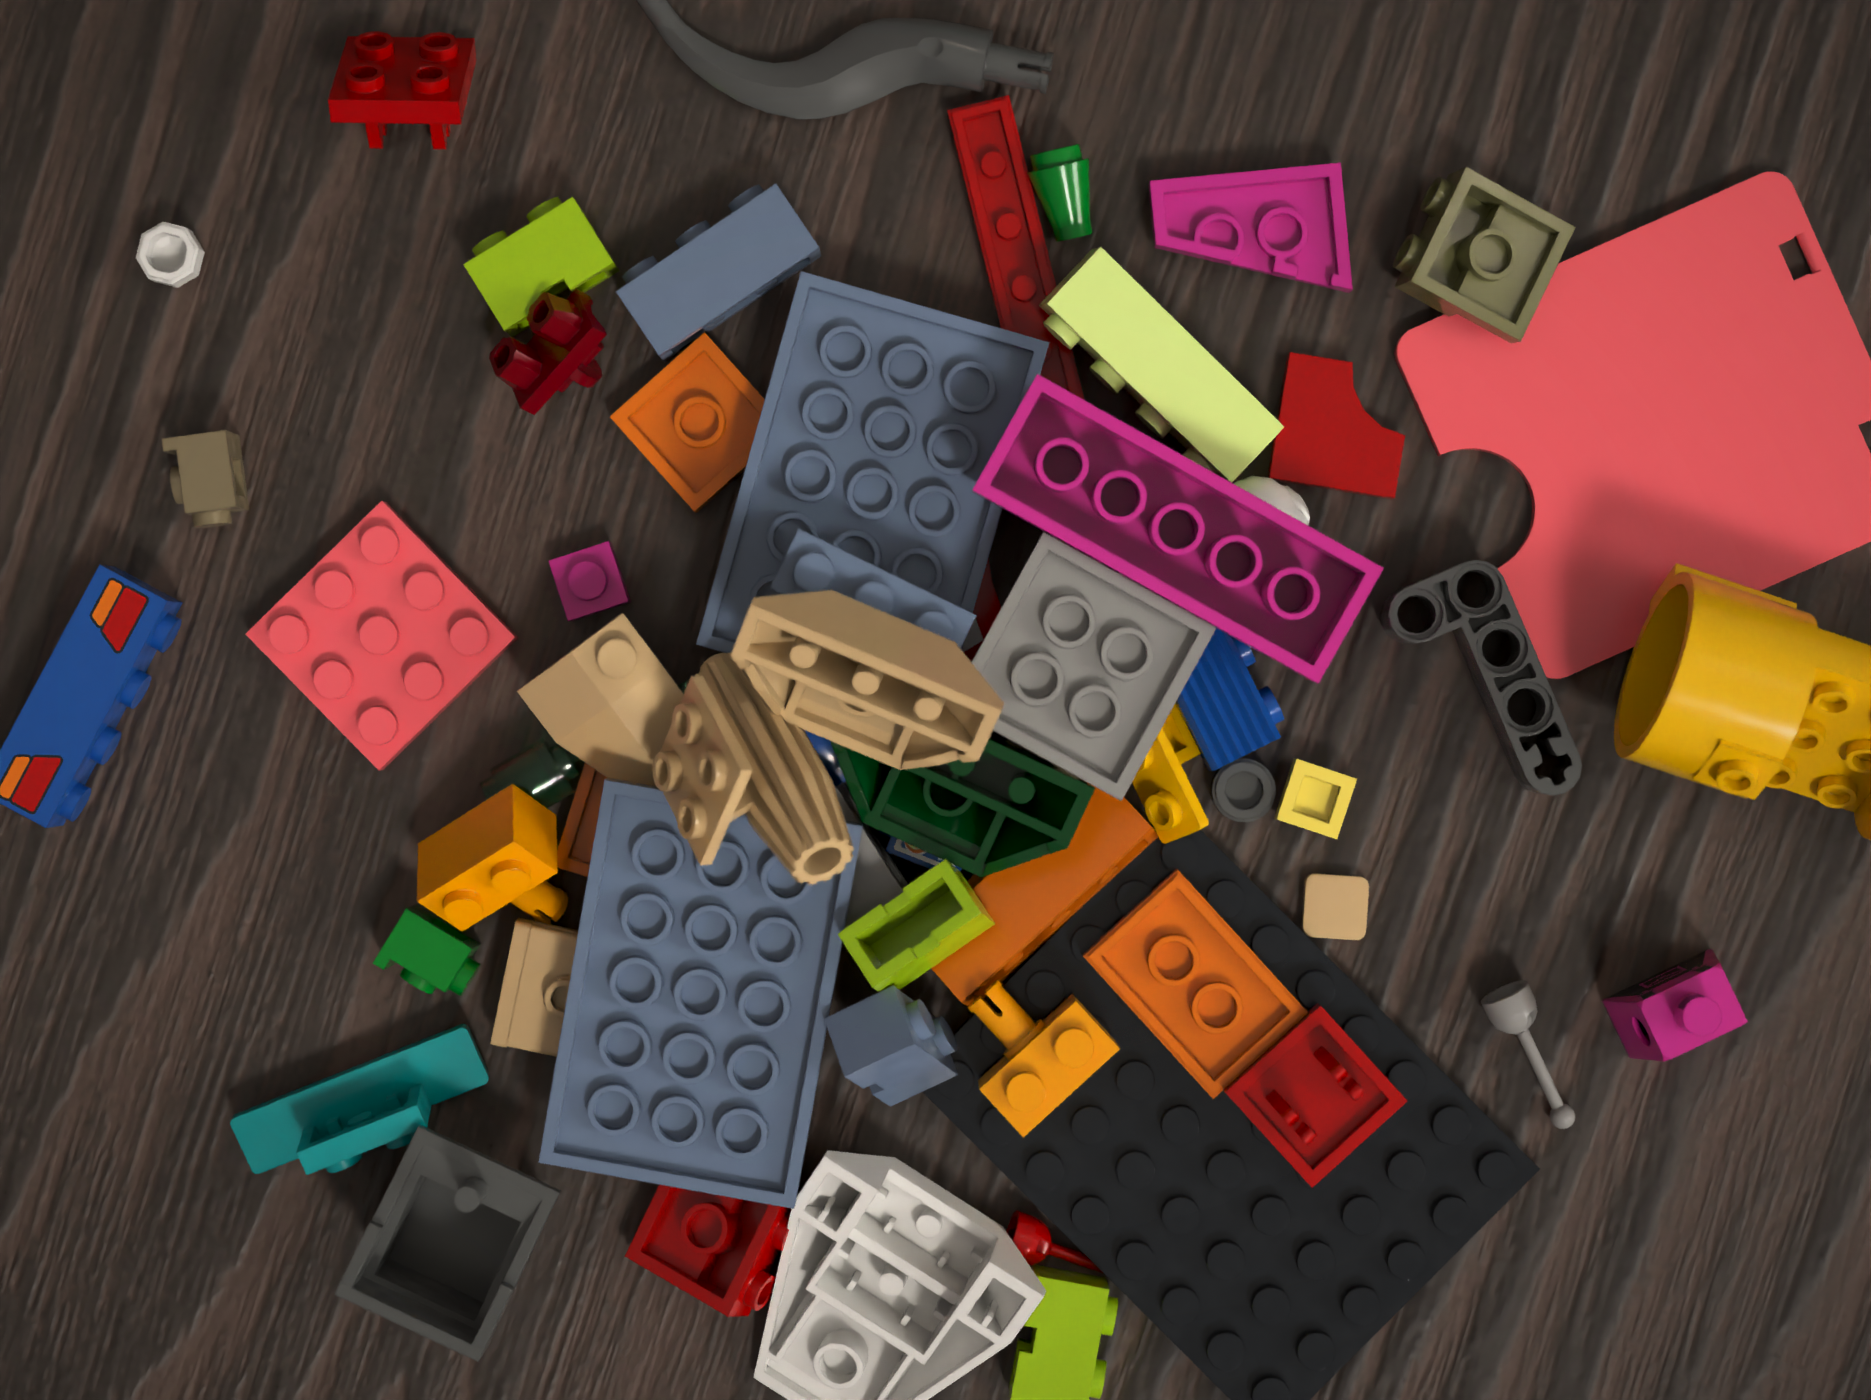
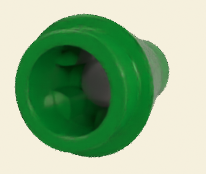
(1063, 190)

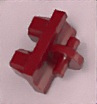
(557, 354)

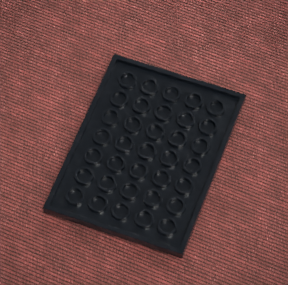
(1188, 1196)

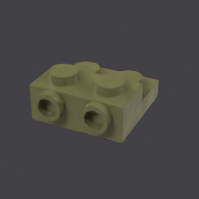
(1482, 253)

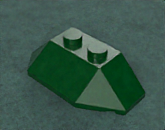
(971, 812)

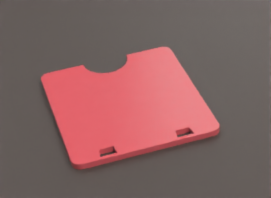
(1664, 417)

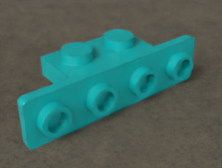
(361, 1106)

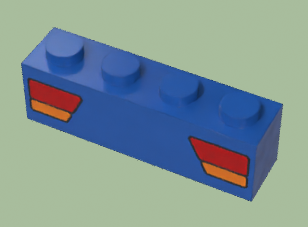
(83, 695)

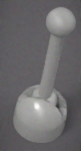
(1513, 1012)

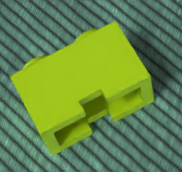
(545, 256)
(916, 928)
(1064, 1339)

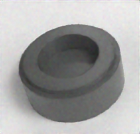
(1243, 790)

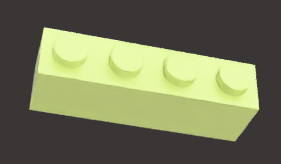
(1158, 365)

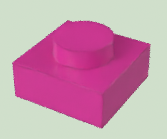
(589, 581)

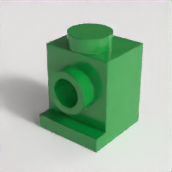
(430, 952)

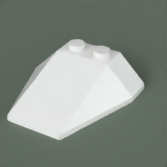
(888, 1287)

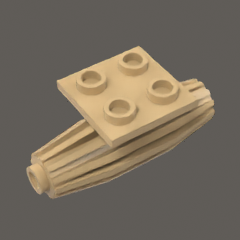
(740, 758)

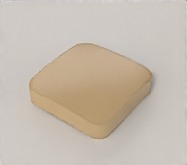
(1335, 906)

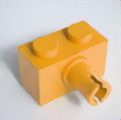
(491, 859)
(1041, 1058)

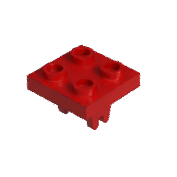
(403, 83)
(1315, 1095)

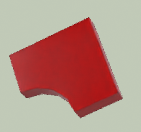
(1329, 435)

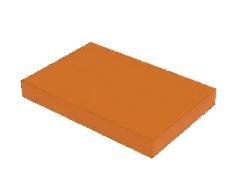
(1195, 983)

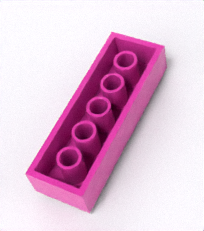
(1177, 529)

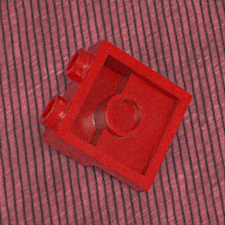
(712, 1247)

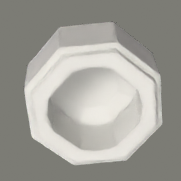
(170, 254)

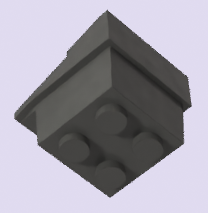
(448, 1243)

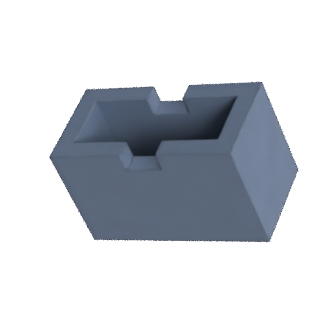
(892, 1045)

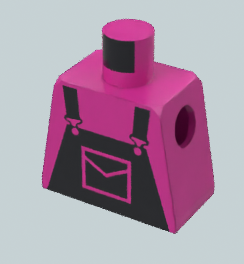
(1677, 1008)

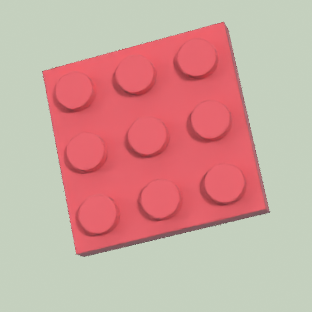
(381, 635)

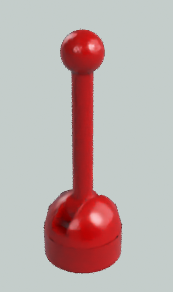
(1035, 1242)

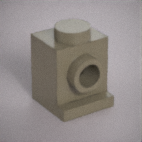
(208, 476)

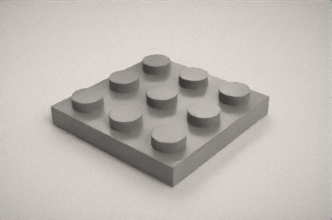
(1087, 664)

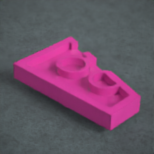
(1259, 221)

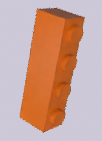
(1044, 893)

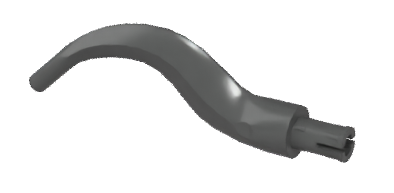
(857, 65)

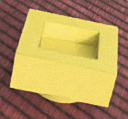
(1315, 798)

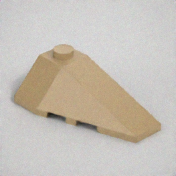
(607, 702)

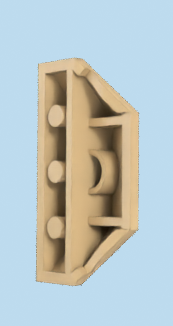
(866, 679)

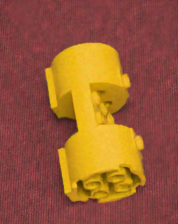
(1747, 696)

